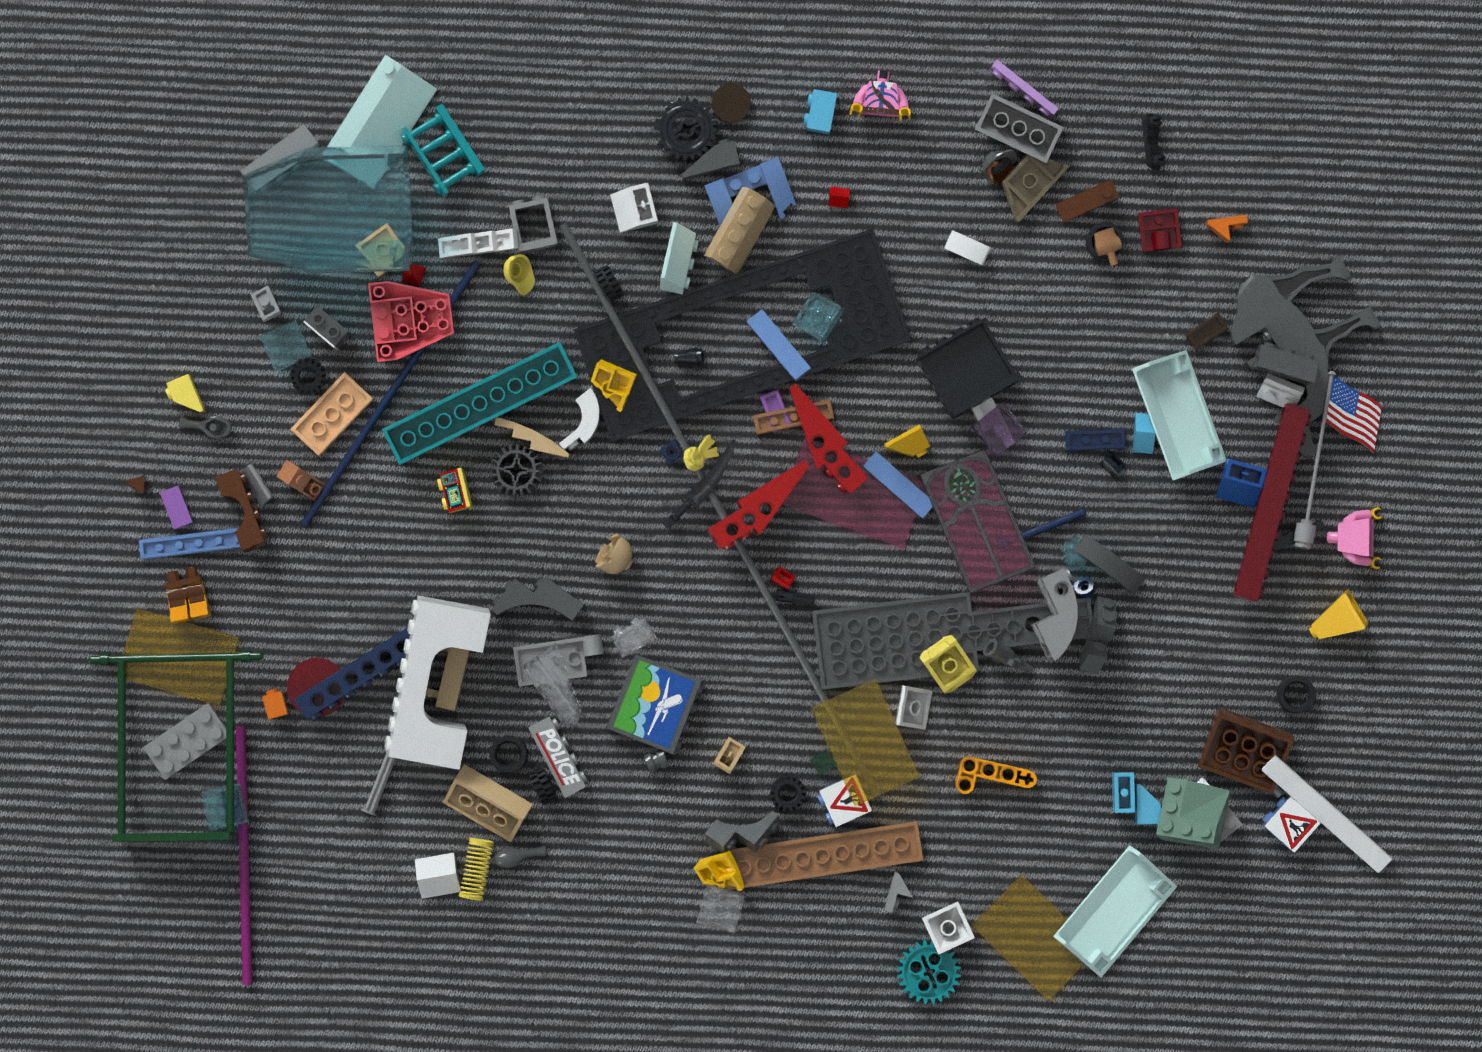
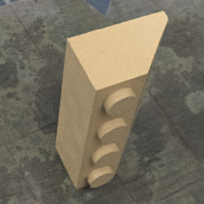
(740, 230)
(487, 803)

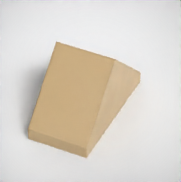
(729, 755)

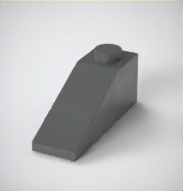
(716, 159)

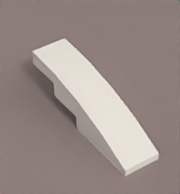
(478, 243)

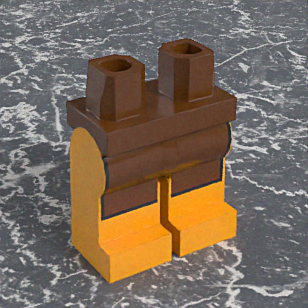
(184, 591)

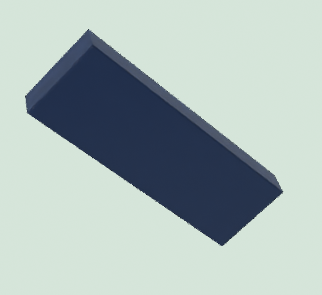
(1095, 439)

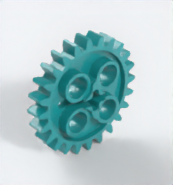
(911, 979)

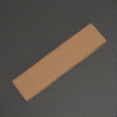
(763, 425)

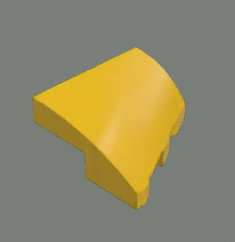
(614, 382)
(720, 871)

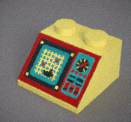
(455, 490)

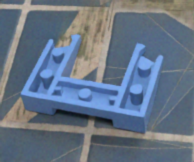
(767, 173)

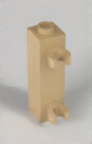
(451, 680)

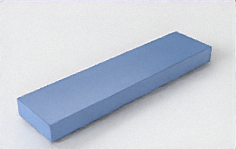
(778, 345)
(898, 484)

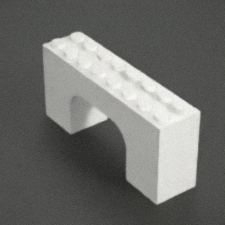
(434, 627)

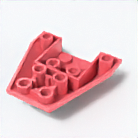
(407, 318)

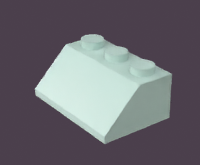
(678, 259)

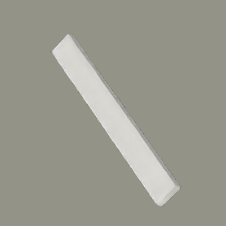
(1326, 813)

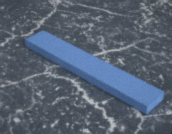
(188, 544)

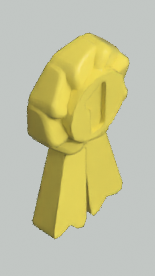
(695, 457)

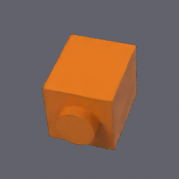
(275, 704)

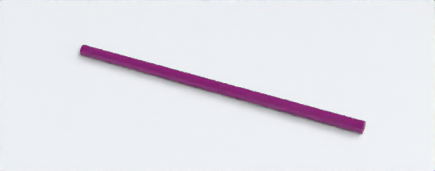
(244, 861)

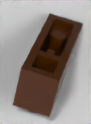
(1087, 201)

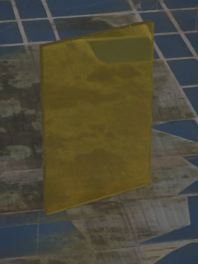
(194, 679)
(865, 742)
(1023, 931)

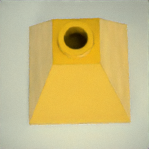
(1339, 618)

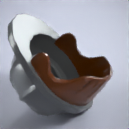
(998, 164)

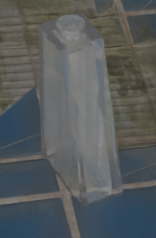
(553, 683)

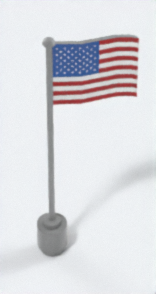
(1350, 415)

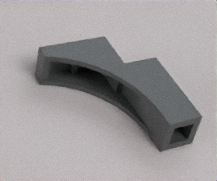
(546, 594)

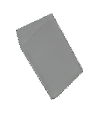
(257, 485)

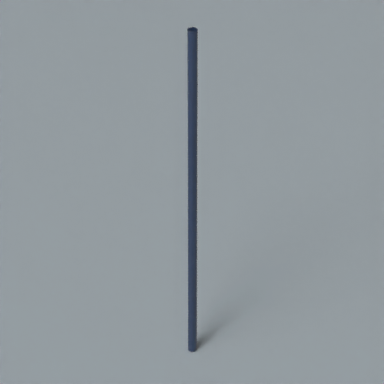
(381, 407)

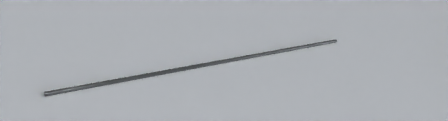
(700, 474)

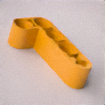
(996, 775)

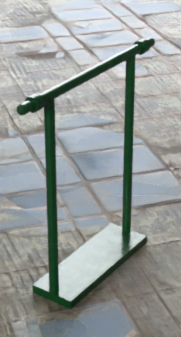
(107, 659)

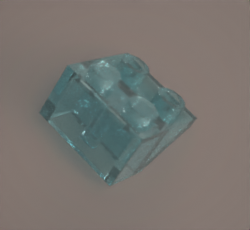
(215, 807)

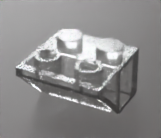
(633, 637)

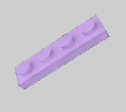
(1029, 93)

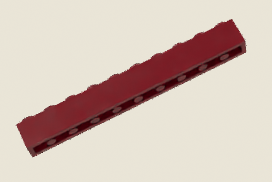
(1271, 502)

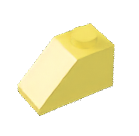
(185, 393)

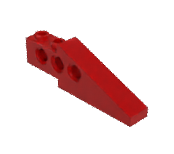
(816, 425)
(770, 494)

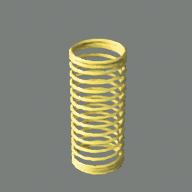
(482, 843)

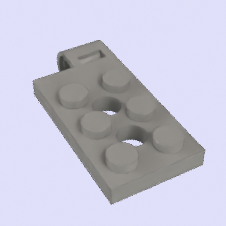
(572, 652)

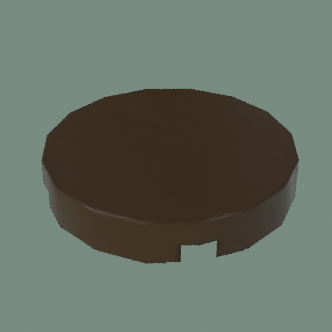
(731, 103)

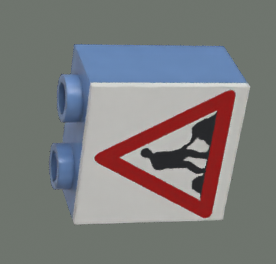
(840, 804)
(1290, 823)

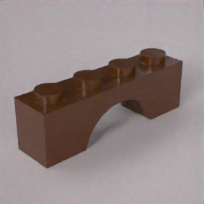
(250, 533)

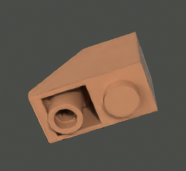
(300, 480)

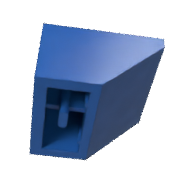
(1241, 483)

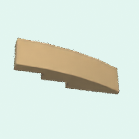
(538, 441)

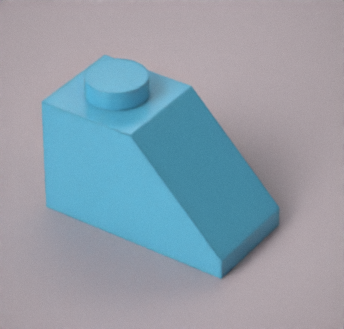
(1146, 807)

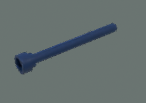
(1054, 523)

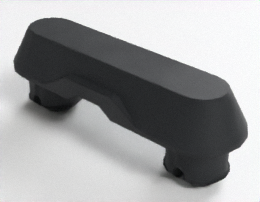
(1153, 155)

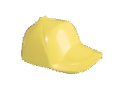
(519, 273)

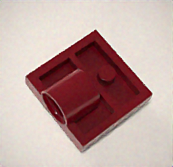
(1159, 230)

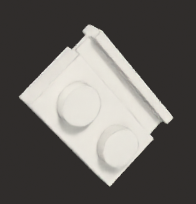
(1279, 391)

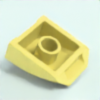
(948, 664)

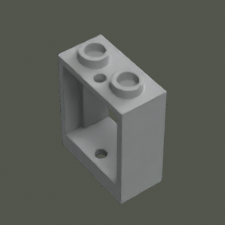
(537, 244)

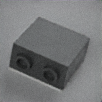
(327, 328)

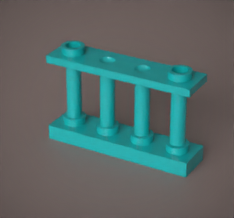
(453, 134)

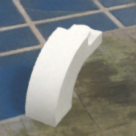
(589, 421)

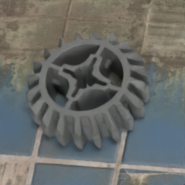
(533, 471)

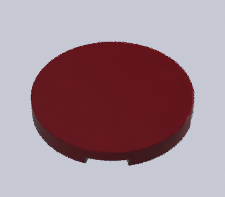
(309, 674)

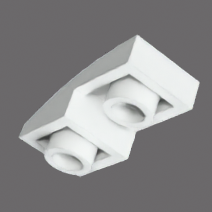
(967, 247)

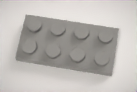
(186, 741)

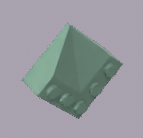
(1193, 813)

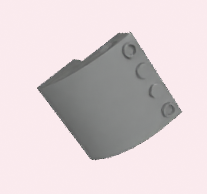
(1058, 629)

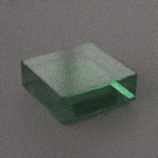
(823, 762)

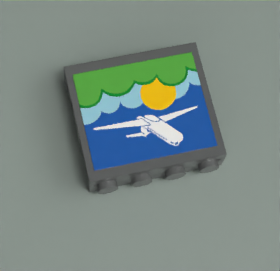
(655, 704)

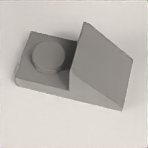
(266, 303)
(897, 887)

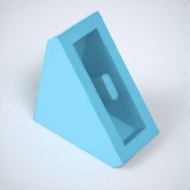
(1143, 434)

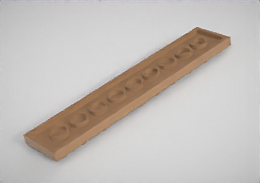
(829, 854)

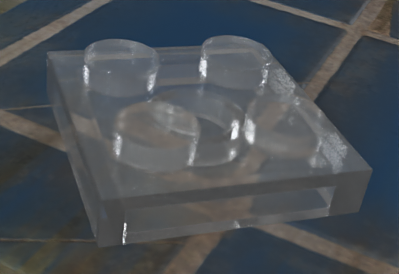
(720, 908)

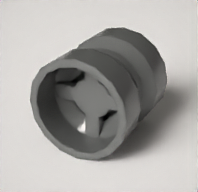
(656, 761)

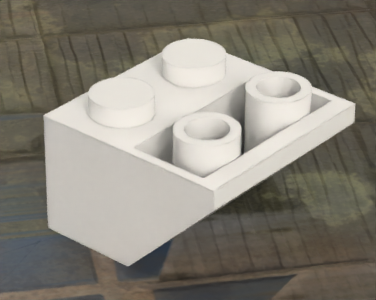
(634, 208)

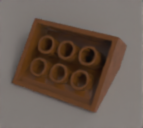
(1242, 747)

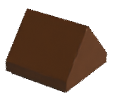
(138, 484)

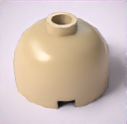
(615, 556)

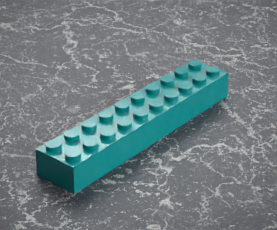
(479, 403)

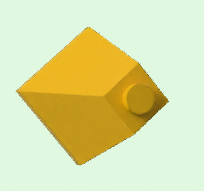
(909, 443)

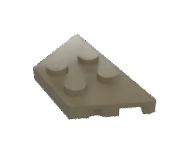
(1029, 182)

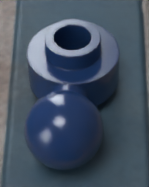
(1080, 584)

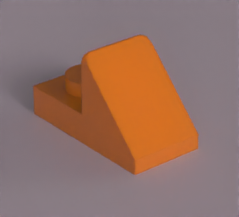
(1221, 225)

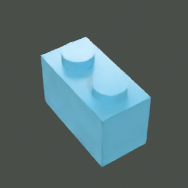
(821, 111)
(1123, 792)

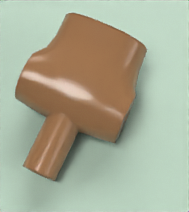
(1107, 243)

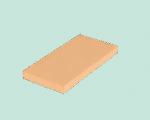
(332, 414)

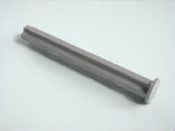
(379, 785)

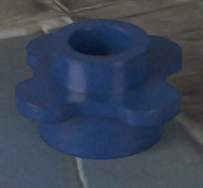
(671, 457)

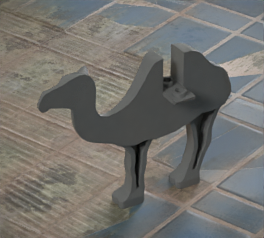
(1267, 306)

